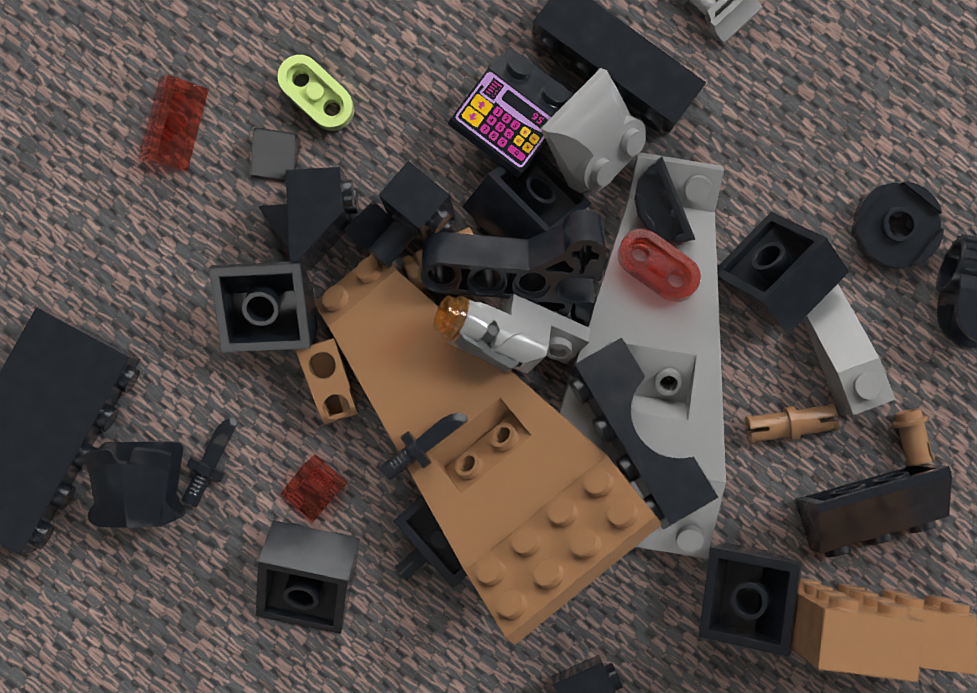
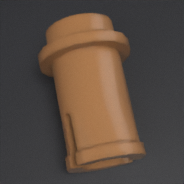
(913, 436)

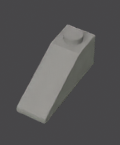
(847, 356)

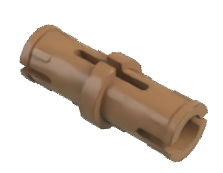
(791, 423)

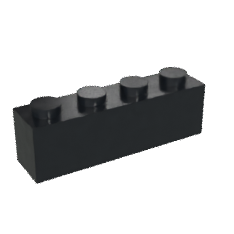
(639, 69)

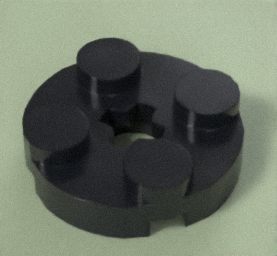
(922, 223)

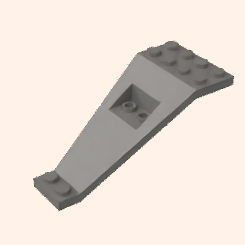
(668, 341)

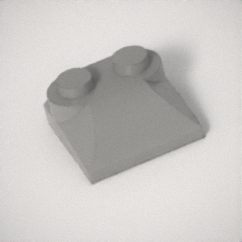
(594, 134)

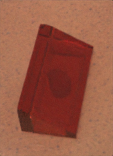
(173, 123)

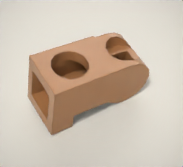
(328, 380)

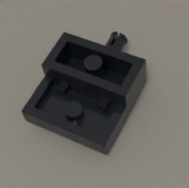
(428, 543)

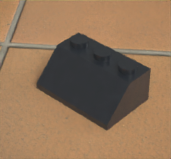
(876, 508)

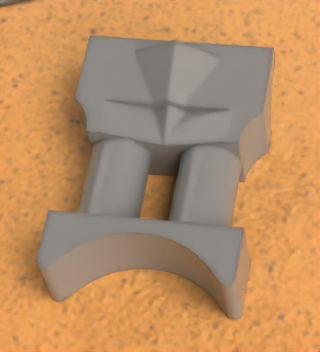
(726, 16)

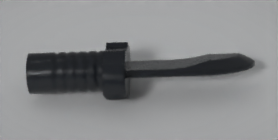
(416, 449)
(206, 468)

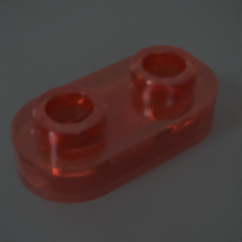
(660, 263)

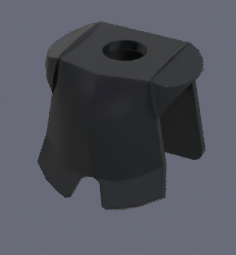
(135, 483)

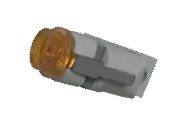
(509, 336)

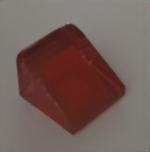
(313, 487)

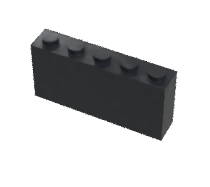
(53, 405)

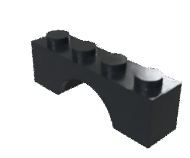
(668, 484)

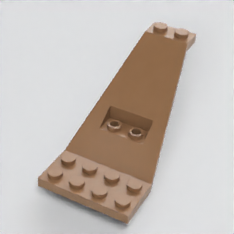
(512, 488)

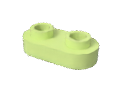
(316, 93)

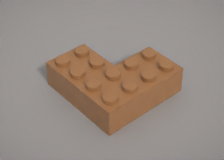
(883, 634)

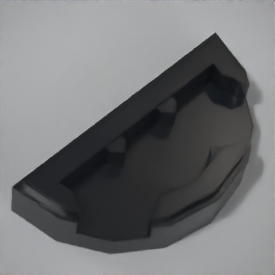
(659, 204)

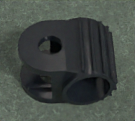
(958, 292)

